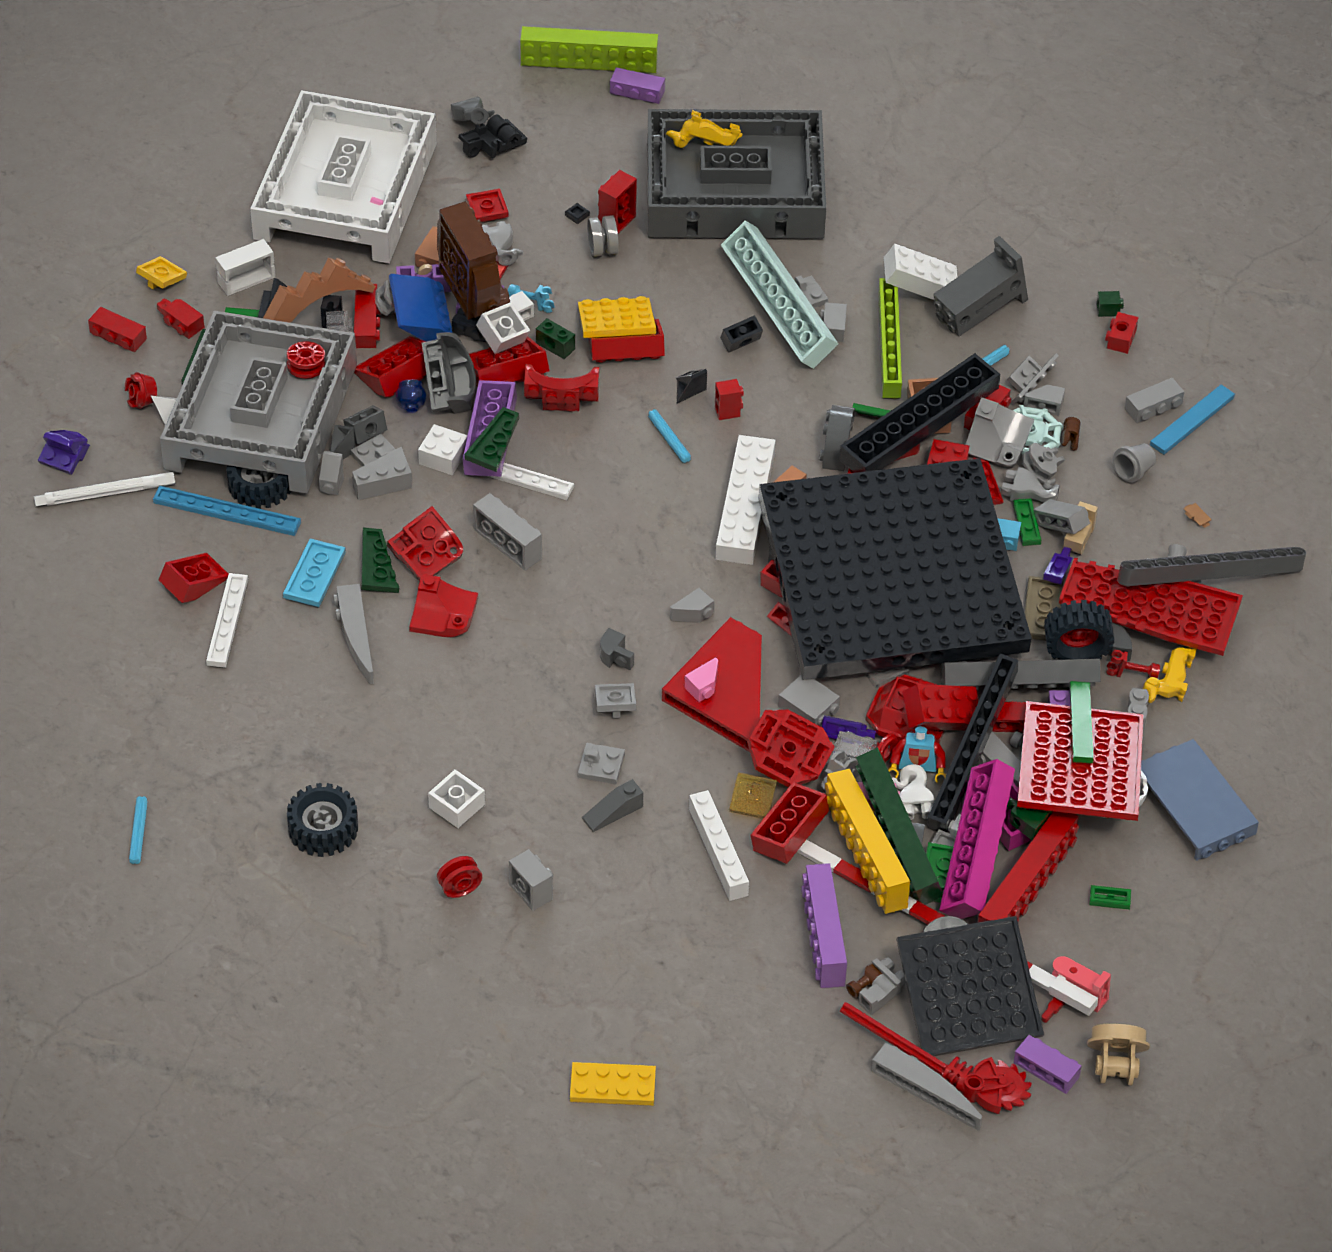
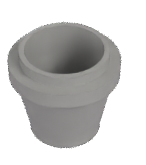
(1133, 461)

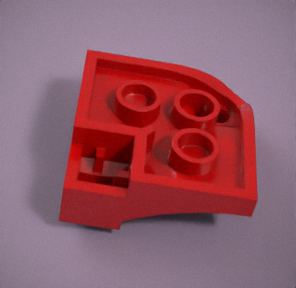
(426, 544)
(442, 608)

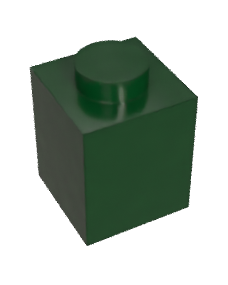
(1109, 303)

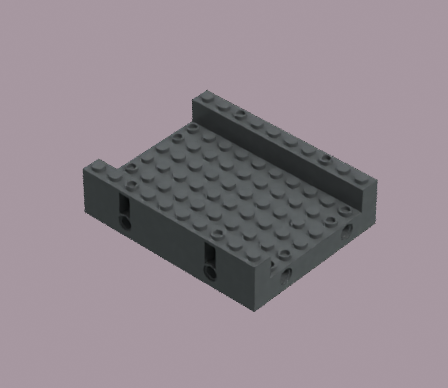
(765, 178)

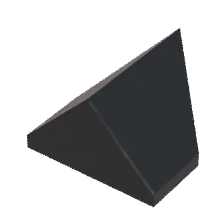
(691, 384)

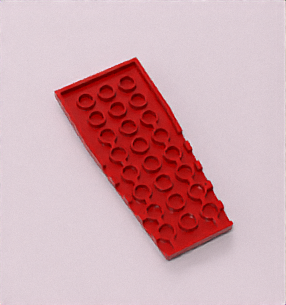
(1171, 611)

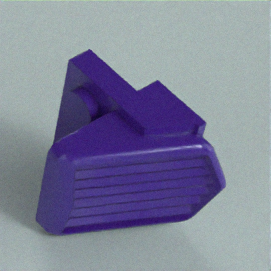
(63, 450)

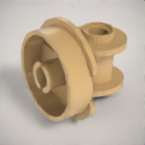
(1118, 1038)

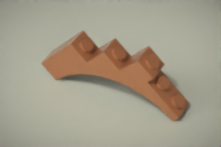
(333, 278)

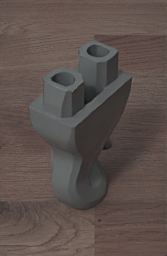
(471, 110)

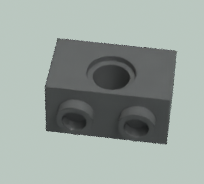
(367, 423)

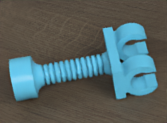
(540, 295)

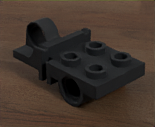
(495, 136)

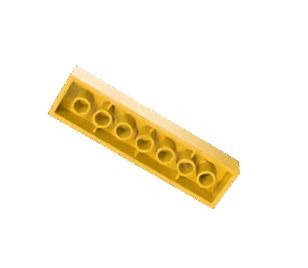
(867, 841)

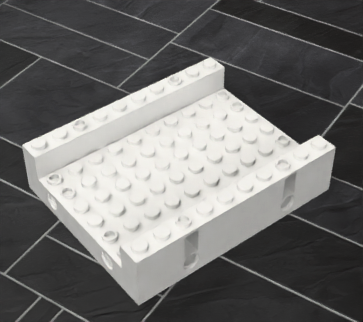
(335, 161)

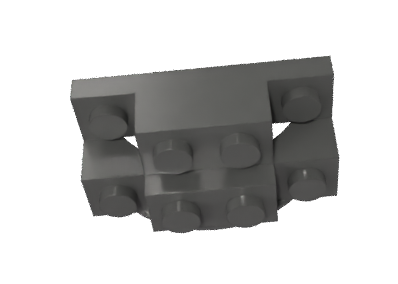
(449, 380)

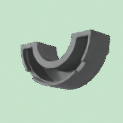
(837, 432)

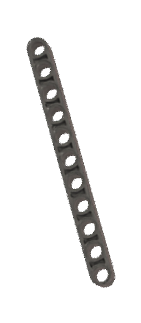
(1211, 566)

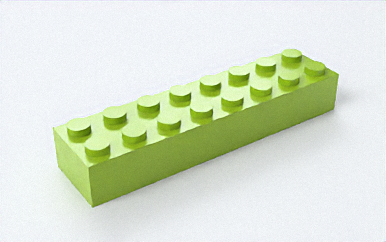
(589, 49)

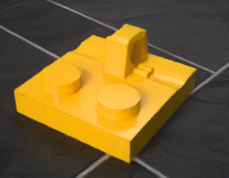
(161, 273)

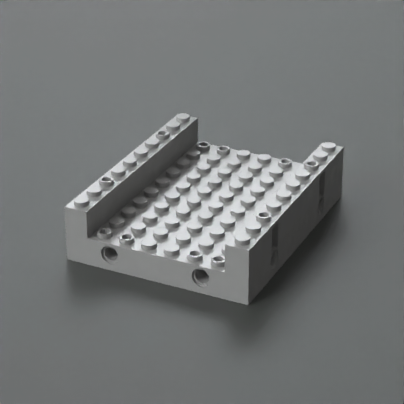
(247, 406)

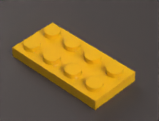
(612, 1083)

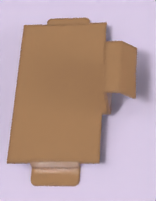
(1197, 514)

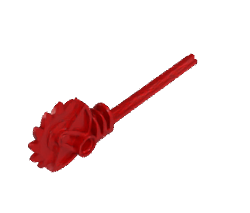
(988, 1084)

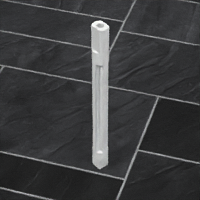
(105, 489)

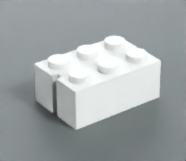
(245, 267)

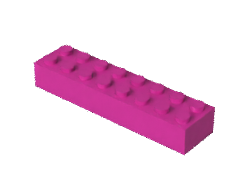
(977, 839)

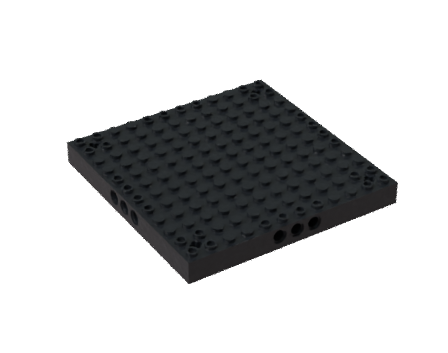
(893, 569)

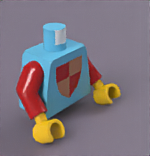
(921, 750)

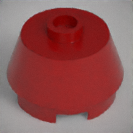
(140, 390)

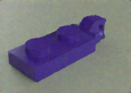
(1058, 566)
(834, 725)

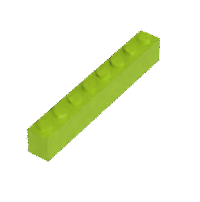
(890, 340)

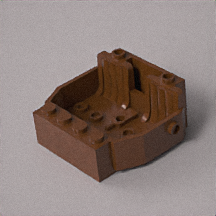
(469, 261)

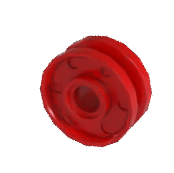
(305, 359)
(459, 876)

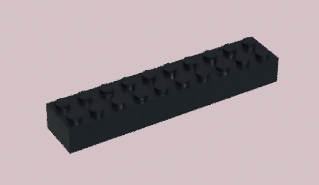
(920, 416)

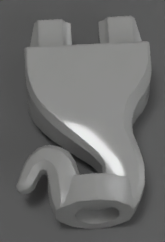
(502, 238)
(1027, 486)

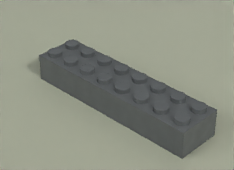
(1029, 673)

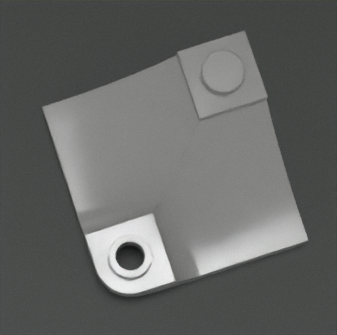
(997, 433)

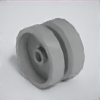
(602, 236)

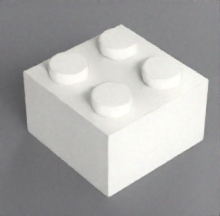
(503, 327)
(442, 449)
(456, 798)

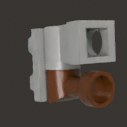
(882, 982)

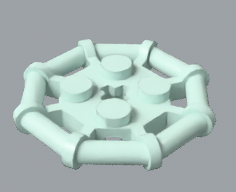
(1040, 429)

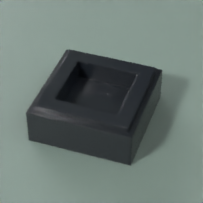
(577, 213)

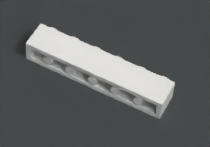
(718, 845)

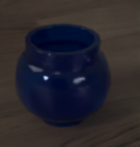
(410, 395)

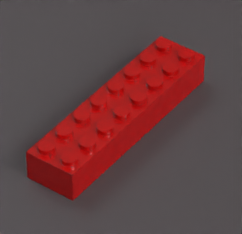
(1033, 868)

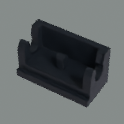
(330, 303)

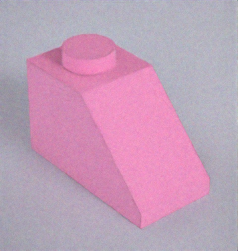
(702, 681)

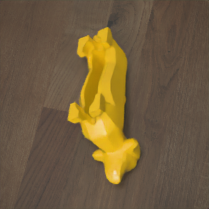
(705, 130)
(1174, 677)

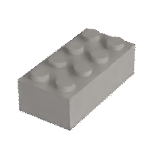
(507, 531)

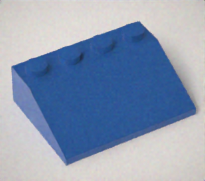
(420, 306)

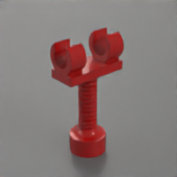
(1152, 670)

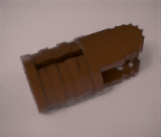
(1071, 432)

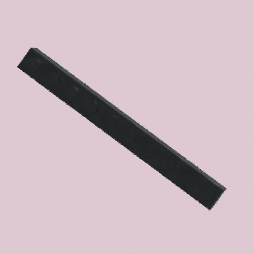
(973, 743)

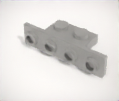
(1026, 375)

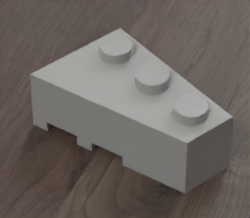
(383, 475)

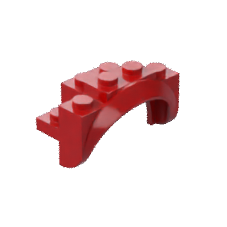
(561, 393)

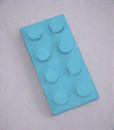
(314, 572)

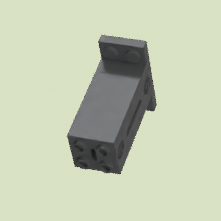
(982, 289)

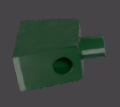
(1027, 820)

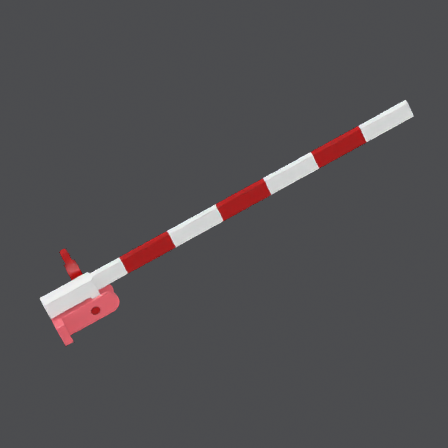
(1068, 983)

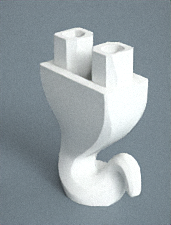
(915, 795)

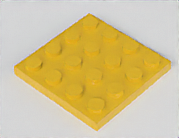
(616, 317)

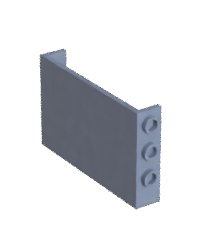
(1199, 798)

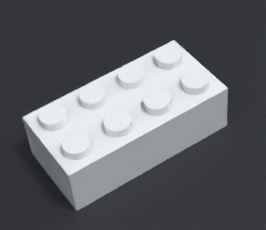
(917, 271)

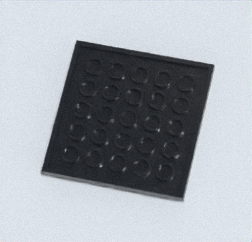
(969, 986)

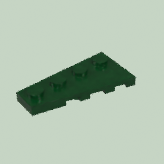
(493, 441)
(376, 563)

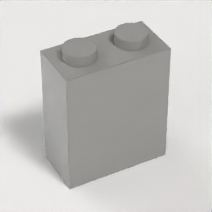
(809, 700)

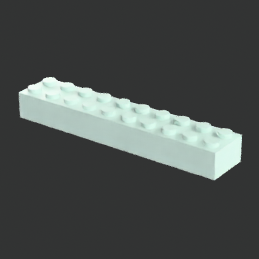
(779, 294)

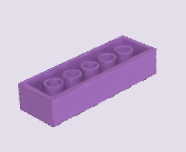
(489, 400)
(824, 925)

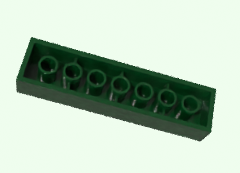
(898, 826)

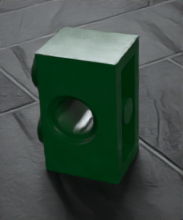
(555, 338)

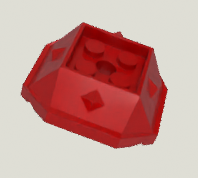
(888, 709)
(806, 746)

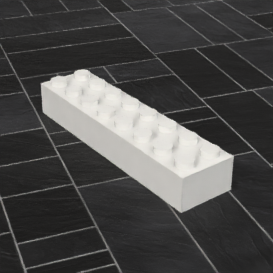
(742, 510)

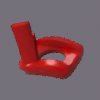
(890, 739)

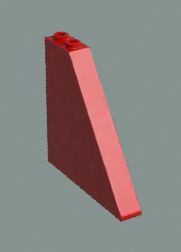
(736, 700)

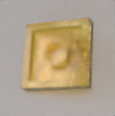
(752, 795)

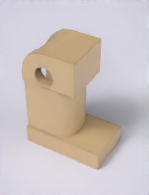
(1078, 540)

